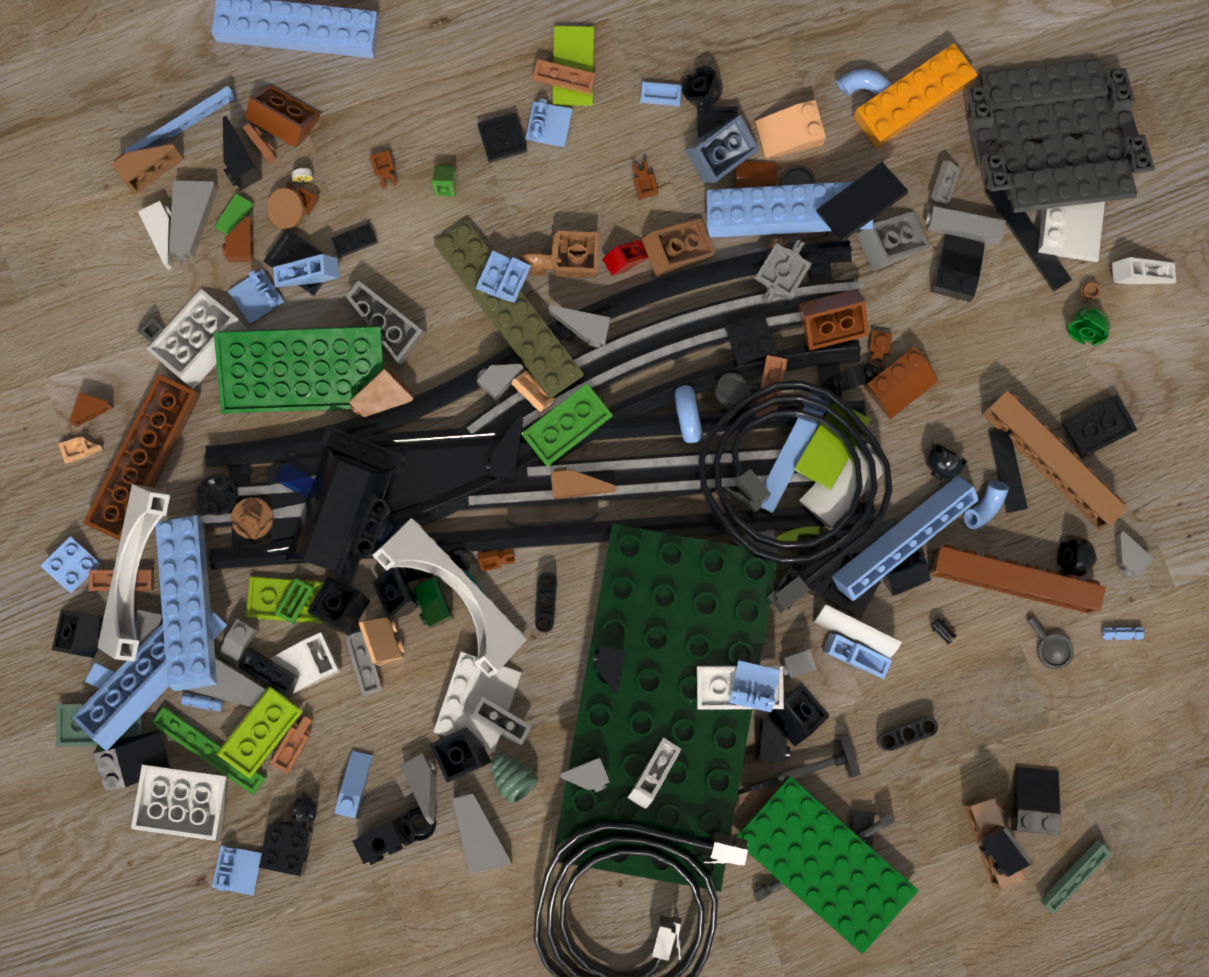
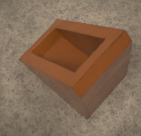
(88, 408)

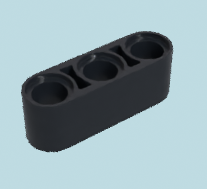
(549, 592)
(917, 734)

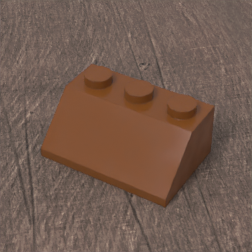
(281, 115)
(834, 319)
(901, 383)

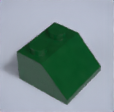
(433, 603)

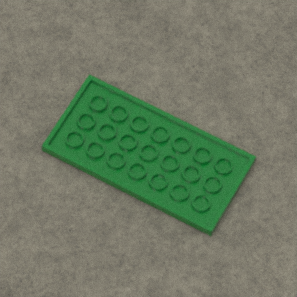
(295, 367)
(826, 865)

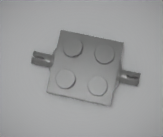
(783, 271)

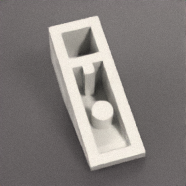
(158, 222)
(1143, 271)
(654, 773)

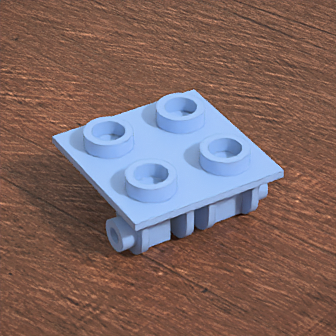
(548, 123)
(255, 296)
(70, 564)
(754, 686)
(236, 870)

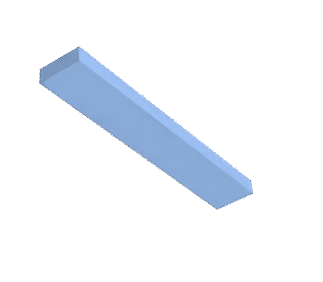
(185, 120)
(789, 457)

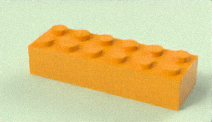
(915, 95)

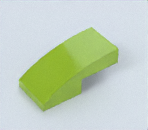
(792, 535)

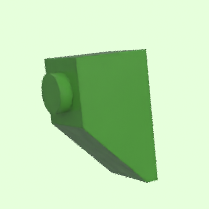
(444, 180)

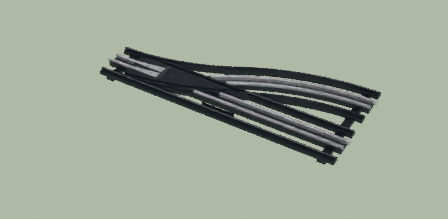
(448, 466)

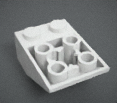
(309, 660)

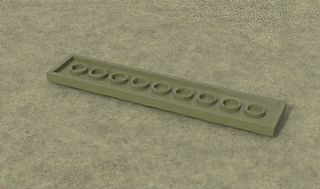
(515, 320)

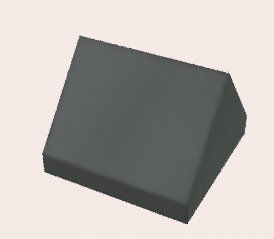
(150, 329)

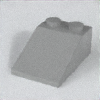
(893, 240)

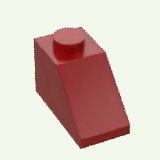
(625, 257)

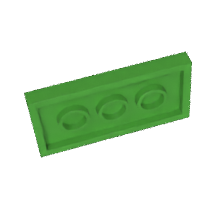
(567, 425)

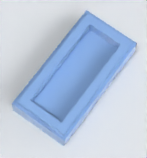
(661, 93)

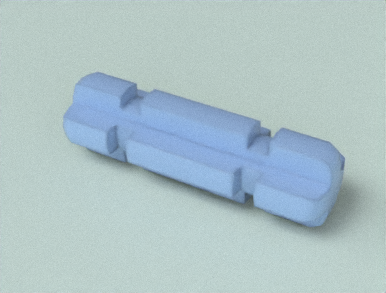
(1123, 633)
(202, 702)

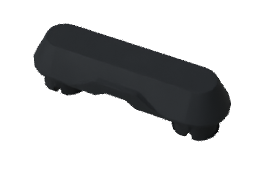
(851, 378)

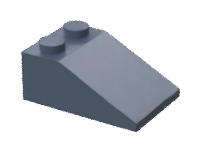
(721, 149)

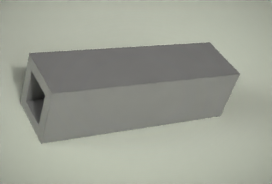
(965, 225)

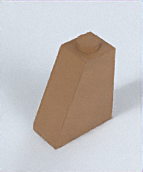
(381, 393)

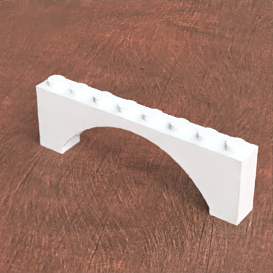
(118, 630)
(495, 633)

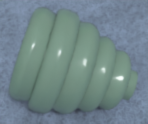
(512, 777)

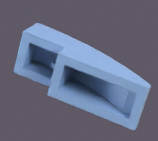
(857, 655)

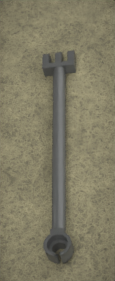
(762, 892)

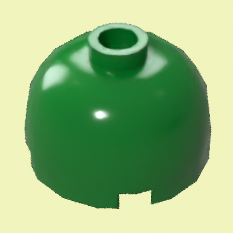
(1089, 325)

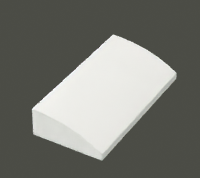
(834, 503)
(856, 631)

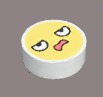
(302, 175)

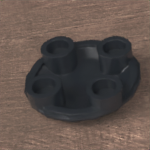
(217, 494)

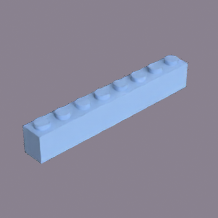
(905, 538)

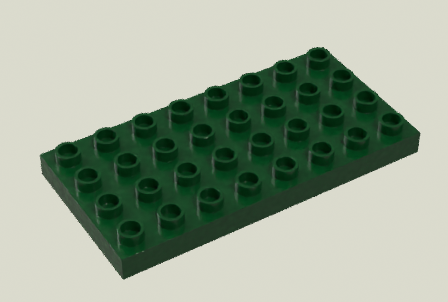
(670, 610)

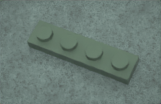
(1075, 877)

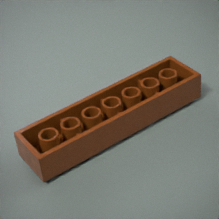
(143, 452)
(1017, 580)

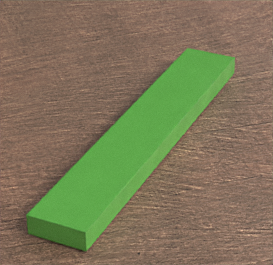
(203, 747)

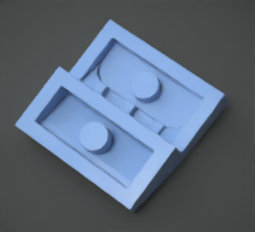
(503, 277)

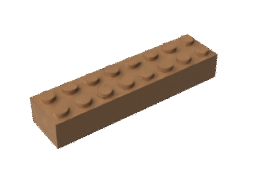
(1056, 461)

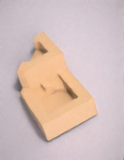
(77, 449)

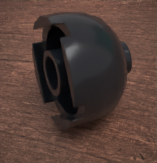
(702, 87)
(943, 462)
(1076, 556)

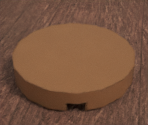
(285, 208)
(260, 508)

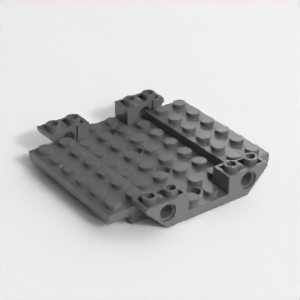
(1050, 107)

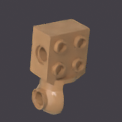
(572, 256)

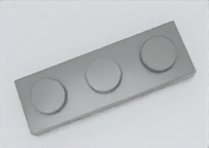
(364, 668)

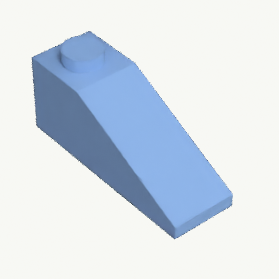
(306, 271)
(353, 785)

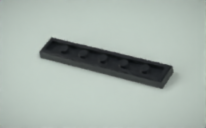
(1028, 238)

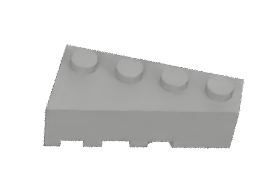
(398, 332)

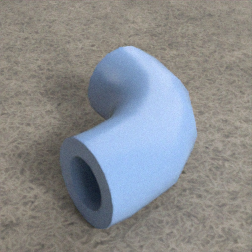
(863, 79)
(688, 414)
(988, 506)

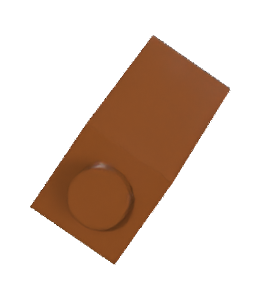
(240, 242)

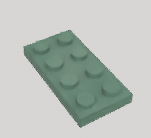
(71, 734)

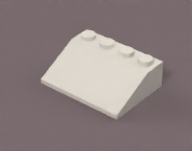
(1072, 231)
(188, 340)
(471, 679)
(180, 803)

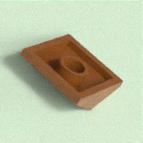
(755, 174)

